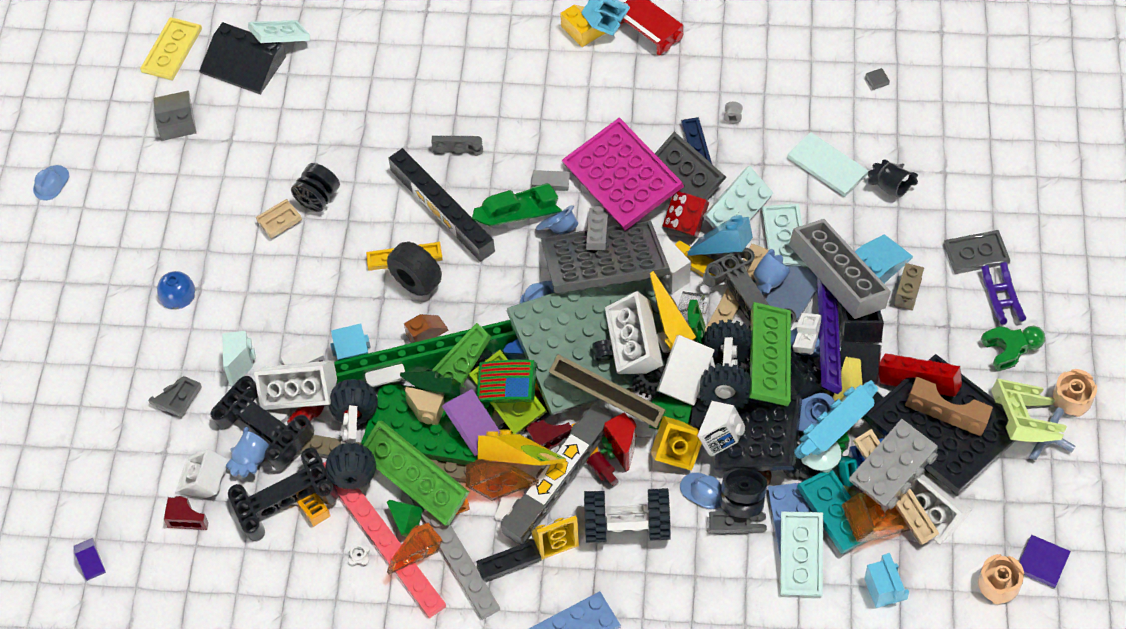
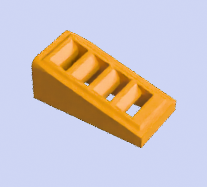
(317, 517)

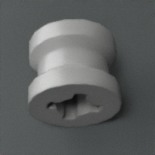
(733, 112)

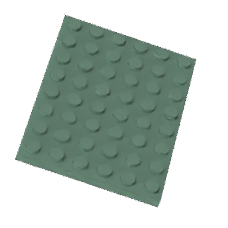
(569, 327)

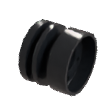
(315, 187)

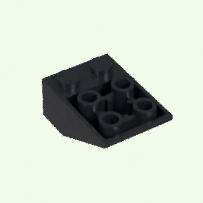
(805, 377)

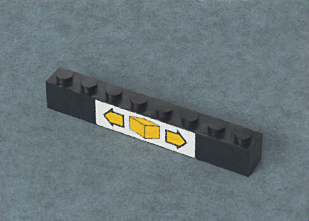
(442, 205)

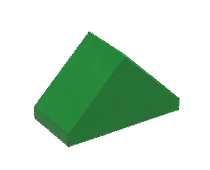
(405, 516)

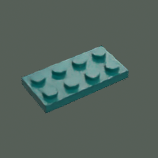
(826, 495)

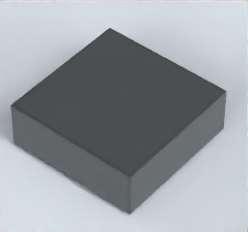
(877, 79)

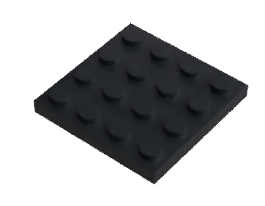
(767, 439)

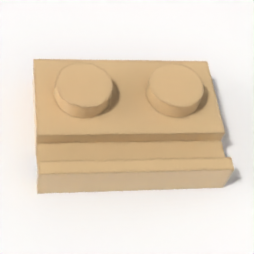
(278, 218)

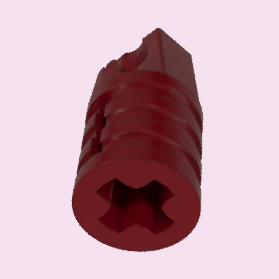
(602, 468)

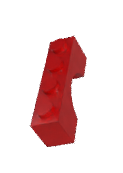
(897, 368)

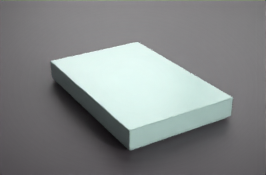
(278, 31)

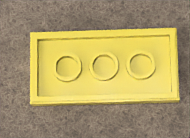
(171, 48)

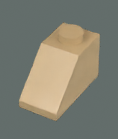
(425, 405)

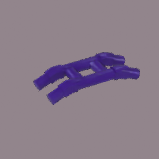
(1006, 285)

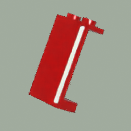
(653, 24)

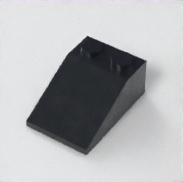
(862, 329)

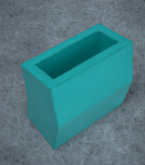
(846, 468)

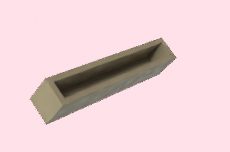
(607, 391)

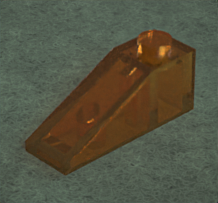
(419, 544)

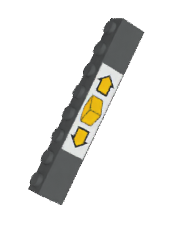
(556, 477)

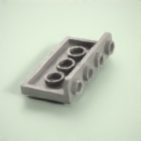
(894, 465)

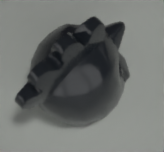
(890, 176)

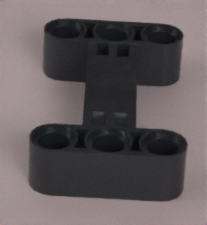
(262, 422)
(282, 494)

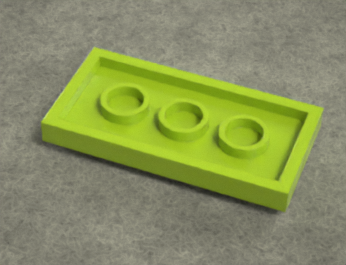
(515, 415)

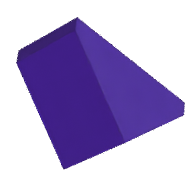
(89, 559)

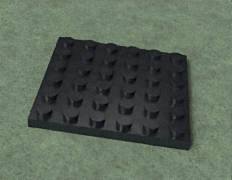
(959, 452)

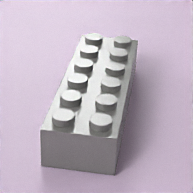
(839, 268)

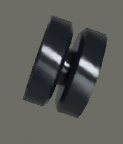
(743, 492)

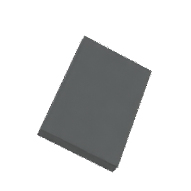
(976, 250)

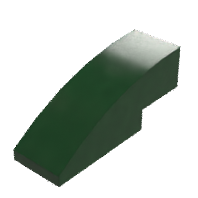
(433, 382)

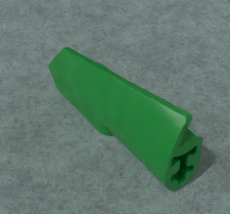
(512, 207)

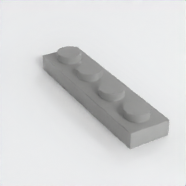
(597, 228)

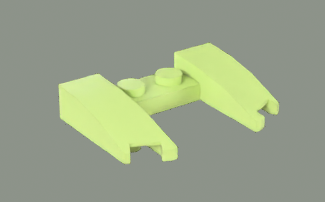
(1020, 426)

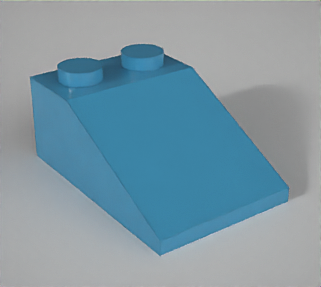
(726, 238)

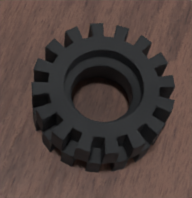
(645, 386)

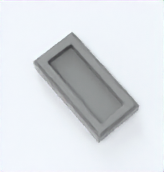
(557, 179)

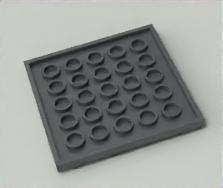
(627, 257)

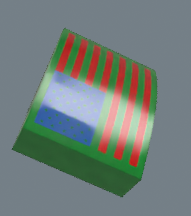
(507, 381)

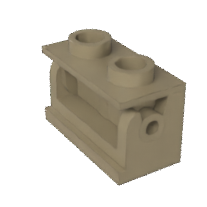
(909, 286)

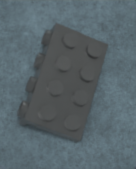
(693, 170)

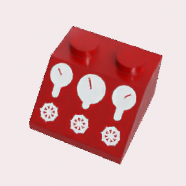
(686, 213)
(622, 435)

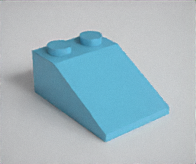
(883, 257)

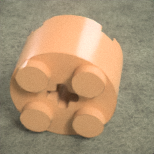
(1074, 392)
(1001, 578)

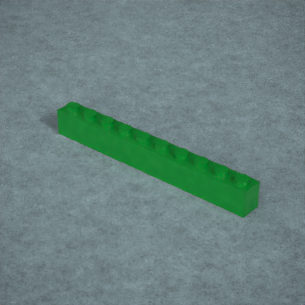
(421, 354)

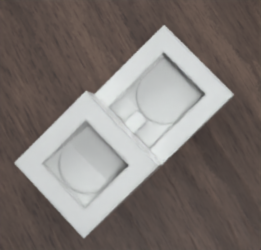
(807, 334)

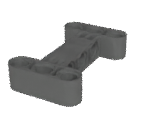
(738, 280)

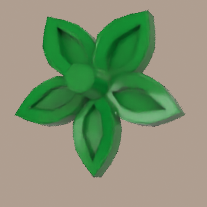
(607, 448)

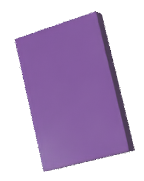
(469, 418)

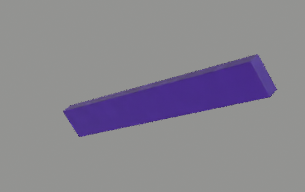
(829, 339)

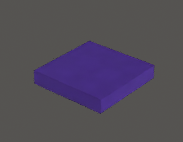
(1044, 561)

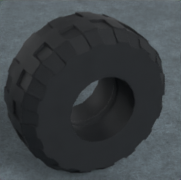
(414, 268)

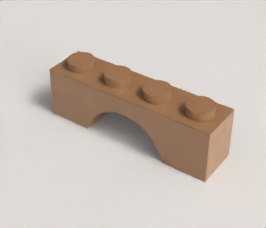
(927, 400)

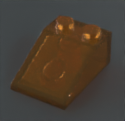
(496, 479)
(870, 521)

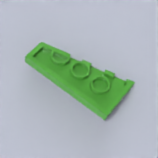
(463, 355)

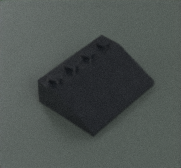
(241, 59)

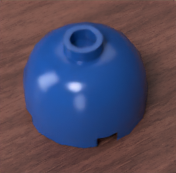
(175, 290)

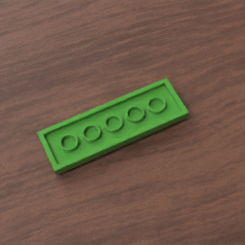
(770, 354)
(415, 473)

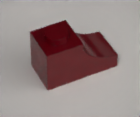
(547, 434)
(181, 516)

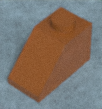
(424, 327)

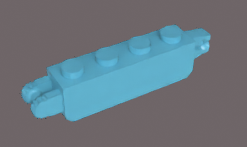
(837, 421)

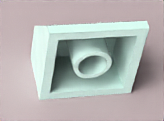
(237, 355)

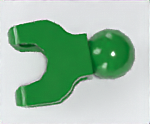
(1013, 343)

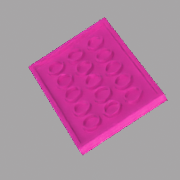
(622, 173)

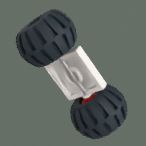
(350, 463)

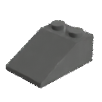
(174, 115)

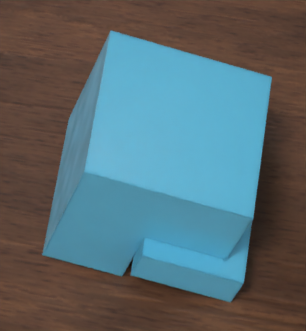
(605, 14)
(349, 342)
(885, 582)

